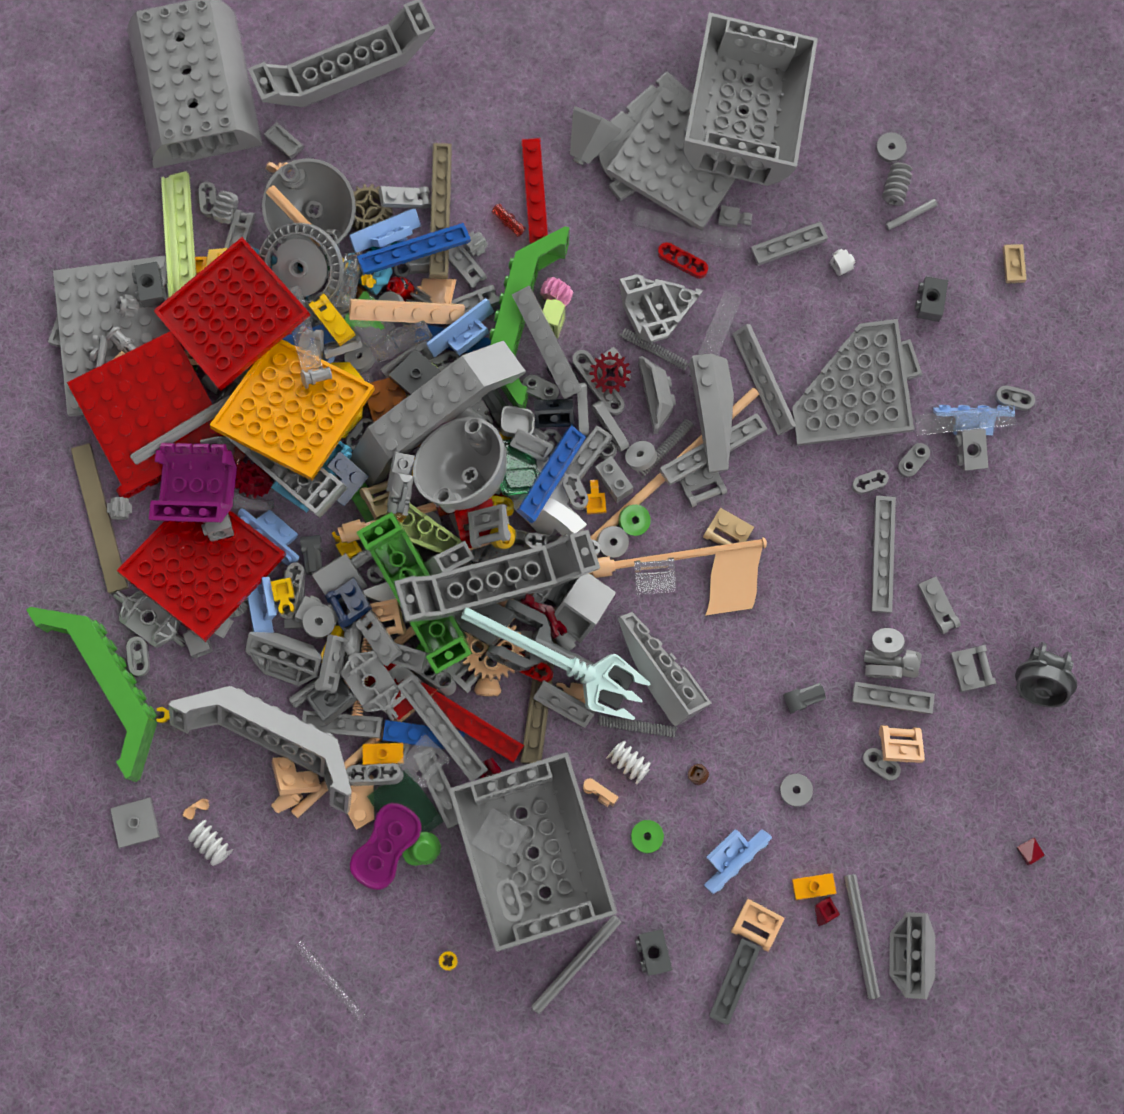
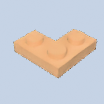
(293, 782)

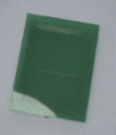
(520, 471)
(410, 795)

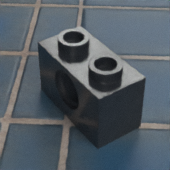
(553, 413)

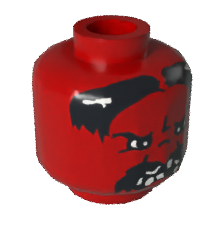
(401, 287)

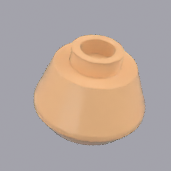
(487, 688)

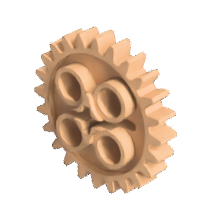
(480, 666)

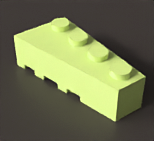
(426, 532)

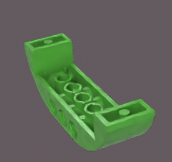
(400, 560)

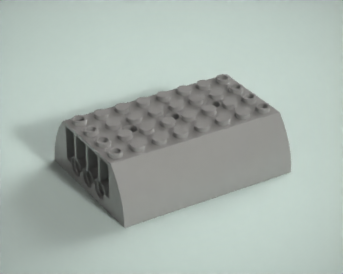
(208, 42)
(767, 139)
(565, 843)

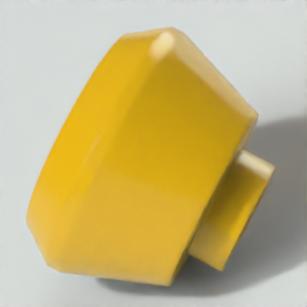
(504, 544)

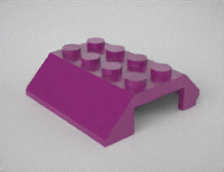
(194, 483)

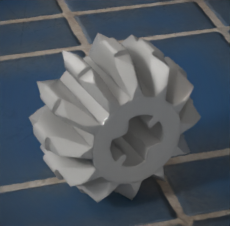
(225, 207)

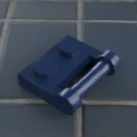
(354, 599)

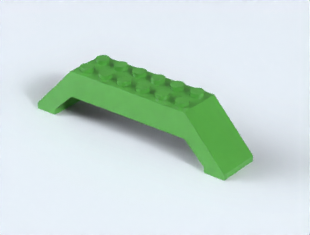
(523, 273)
(114, 680)

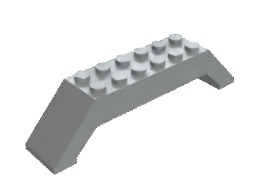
(347, 62)
(432, 406)
(497, 579)
(271, 729)

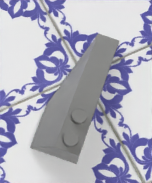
(714, 406)
(669, 684)

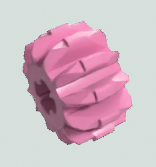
(556, 289)

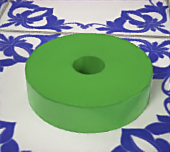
(642, 516)
(643, 845)

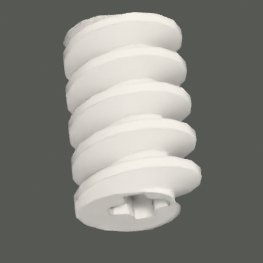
(629, 761)
(209, 844)

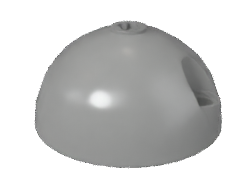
(319, 187)
(455, 469)

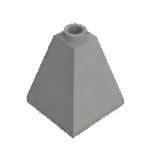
(590, 135)

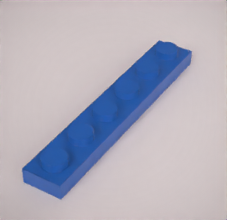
(413, 249)
(551, 474)

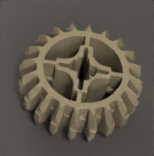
(381, 213)

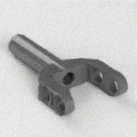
(541, 636)

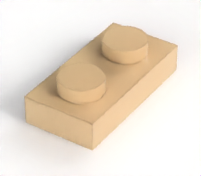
(1014, 263)

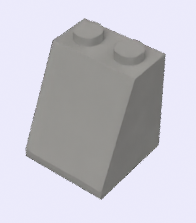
(584, 606)

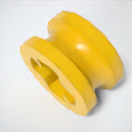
(442, 959)

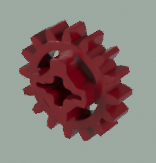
(603, 366)
(252, 479)

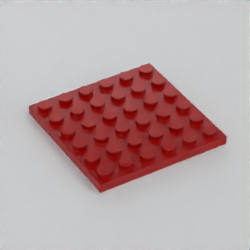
(232, 313)
(140, 400)
(201, 578)

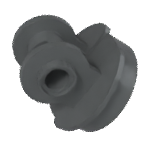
(1046, 678)

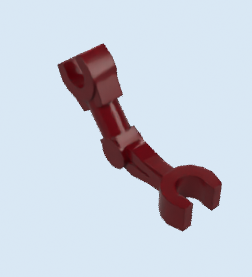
(549, 612)

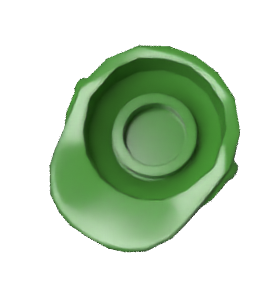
(424, 850)

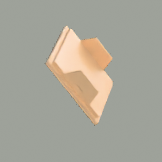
(439, 289)

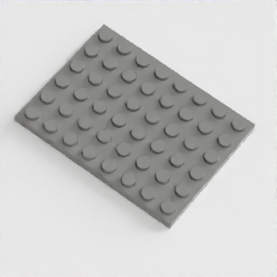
(87, 309)

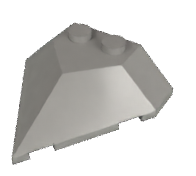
(655, 305)

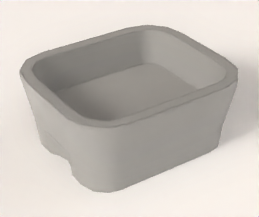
(515, 418)

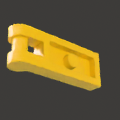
(332, 320)

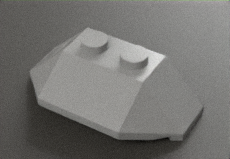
(657, 392)
(284, 657)
(913, 955)

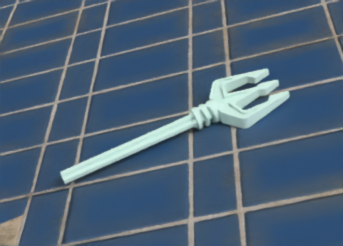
(593, 677)

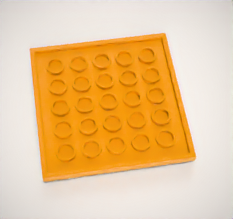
(283, 418)

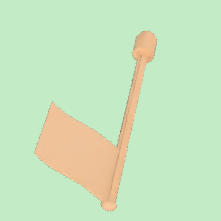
(732, 575)

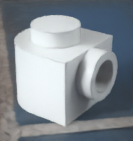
(842, 262)

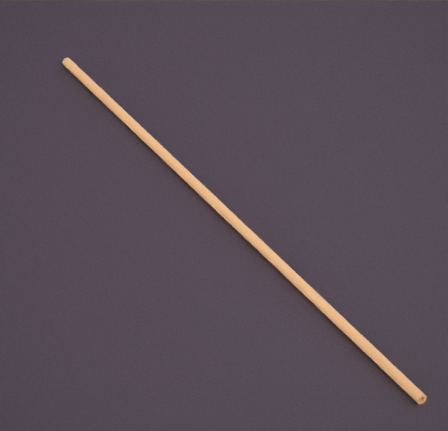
(613, 521)

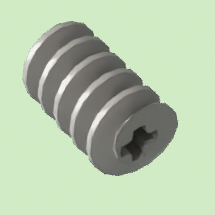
(897, 183)

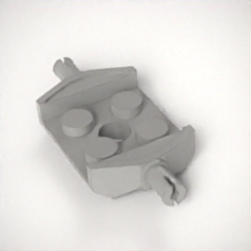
(158, 631)
(369, 664)

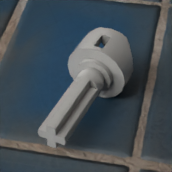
(909, 662)

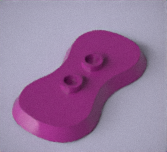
(393, 833)

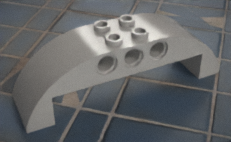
(315, 494)

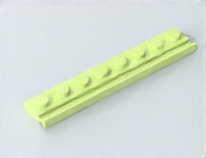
(178, 230)

